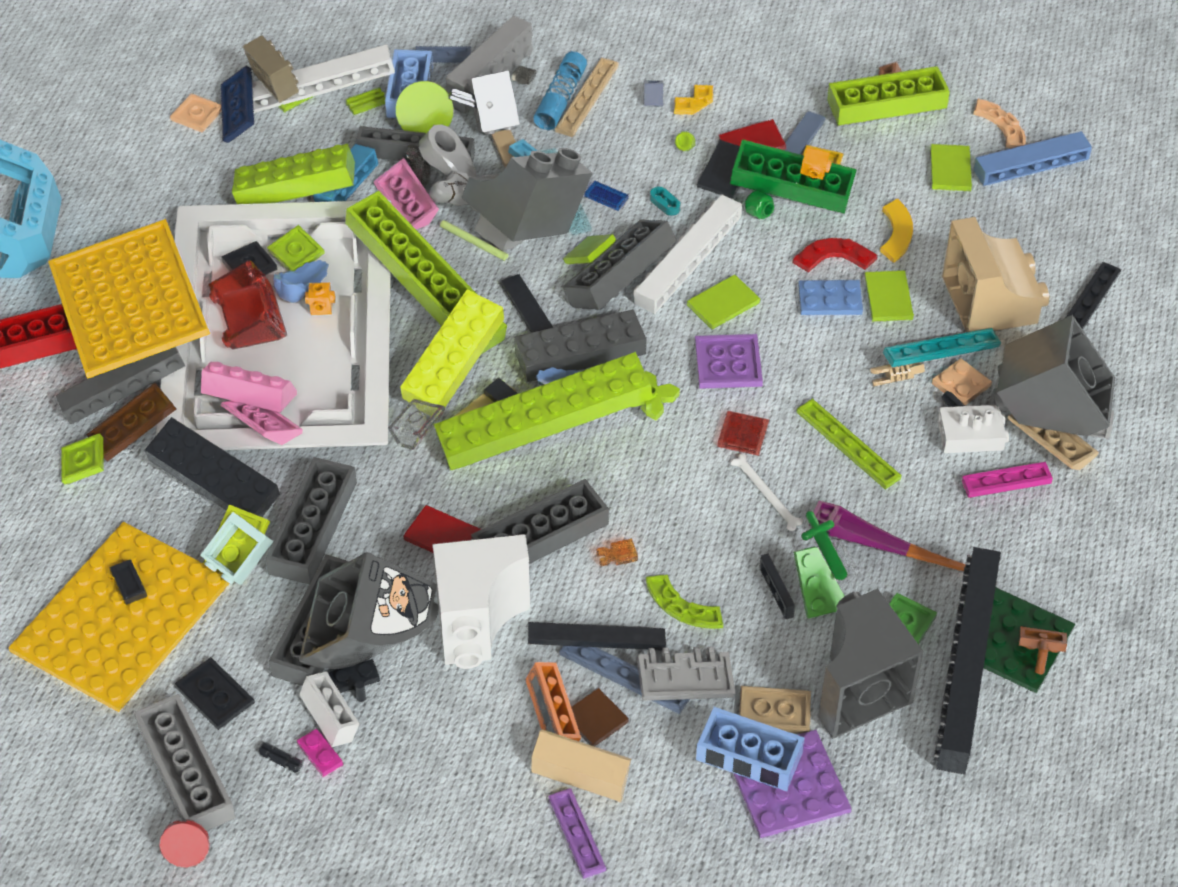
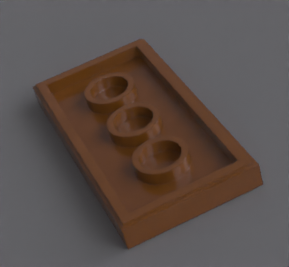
(133, 420)

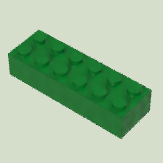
(779, 174)

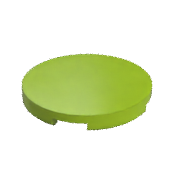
(423, 106)

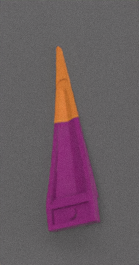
(855, 529)

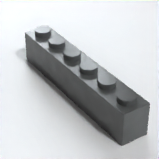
(394, 144)
(116, 384)

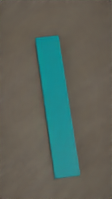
(941, 347)

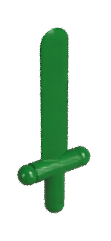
(821, 537)

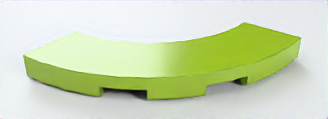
(689, 613)

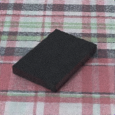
(719, 170)
(214, 693)

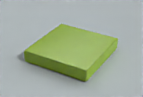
(295, 249)
(589, 249)
(82, 459)

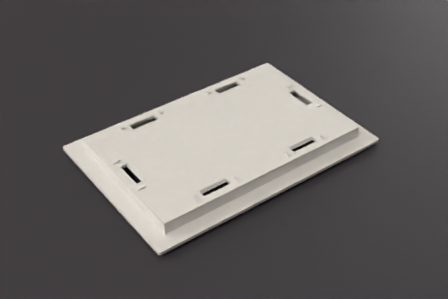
(316, 348)

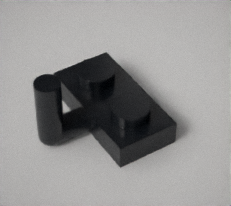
(355, 678)

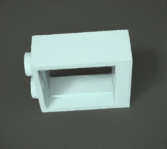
(221, 539)

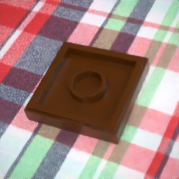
(598, 717)

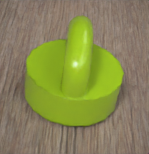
(685, 141)

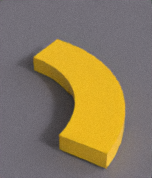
(902, 230)

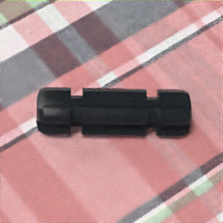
(280, 757)

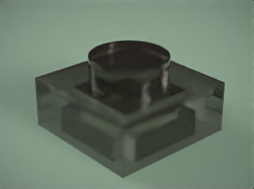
(523, 75)

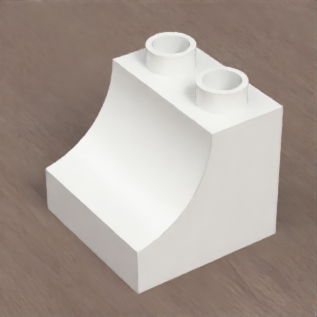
(478, 592)

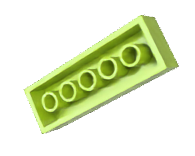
(888, 95)
(294, 176)

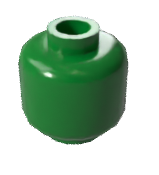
(759, 205)

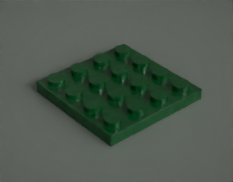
(1003, 651)

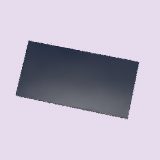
(237, 104)

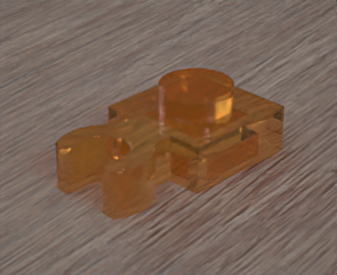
(620, 552)

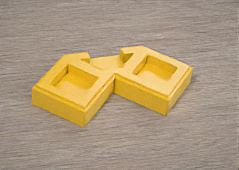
(702, 97)

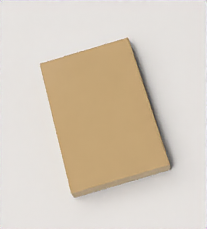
(777, 707)

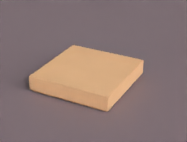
(196, 112)

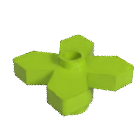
(661, 394)

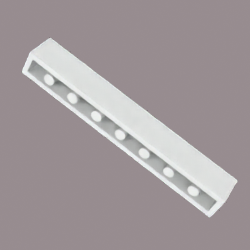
(330, 76)
(687, 254)

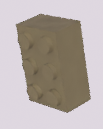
(271, 68)

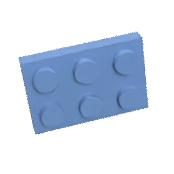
(830, 297)

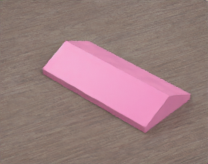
(407, 194)
(264, 421)

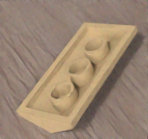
(1065, 446)
(580, 765)

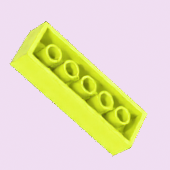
(453, 350)

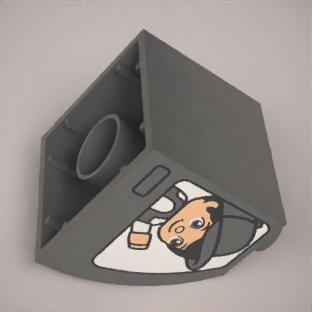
(365, 611)

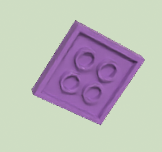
(728, 361)

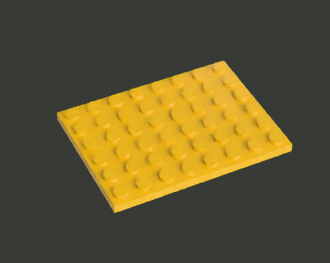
(127, 298)
(114, 647)

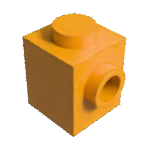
(815, 163)

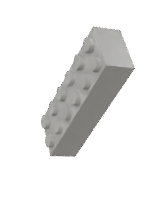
(497, 54)
(184, 763)

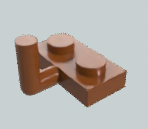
(1044, 641)

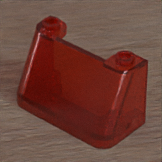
(248, 307)

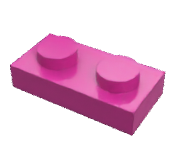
(319, 752)

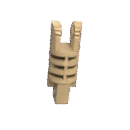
(896, 374)

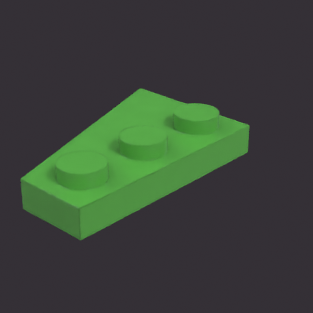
(817, 583)

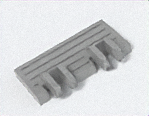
(686, 676)

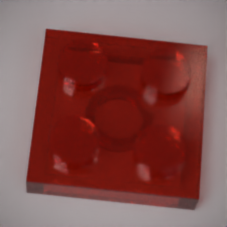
(743, 433)

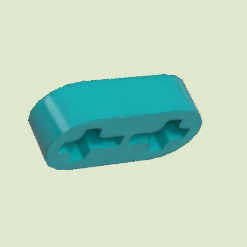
(666, 199)

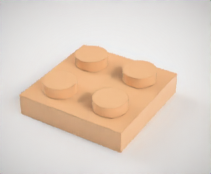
(962, 381)

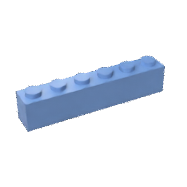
(1032, 158)

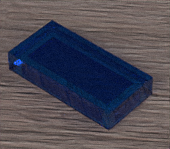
(606, 195)

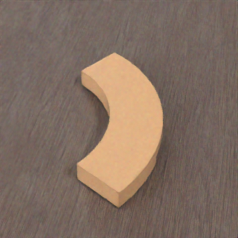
(1005, 121)

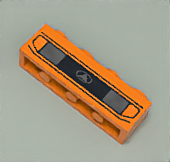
(551, 700)

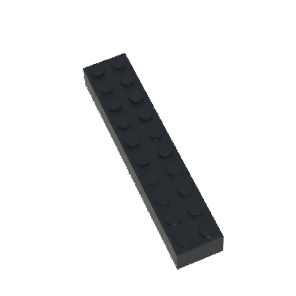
(967, 661)

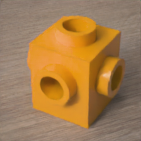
(320, 298)

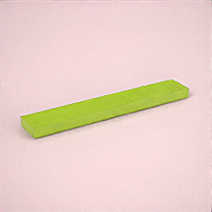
(849, 444)

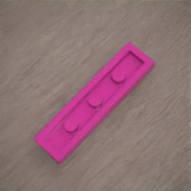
(1007, 479)

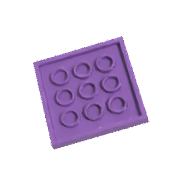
(810, 798)

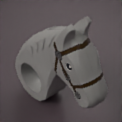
(453, 163)

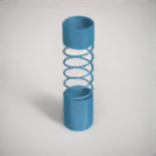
(553, 104)

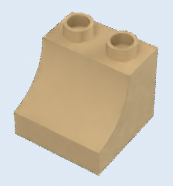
(991, 279)

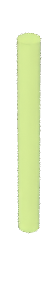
(474, 240)

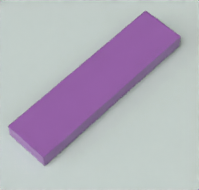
(577, 833)

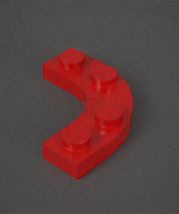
(834, 247)

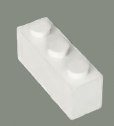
(329, 709)

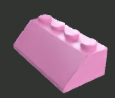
(247, 386)

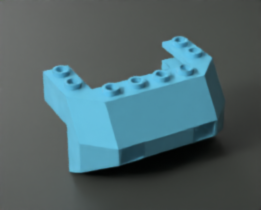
(34, 214)

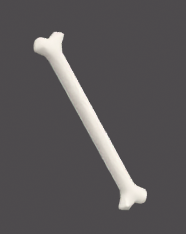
(791, 521)

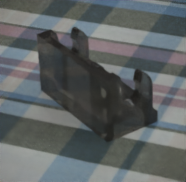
(418, 164)

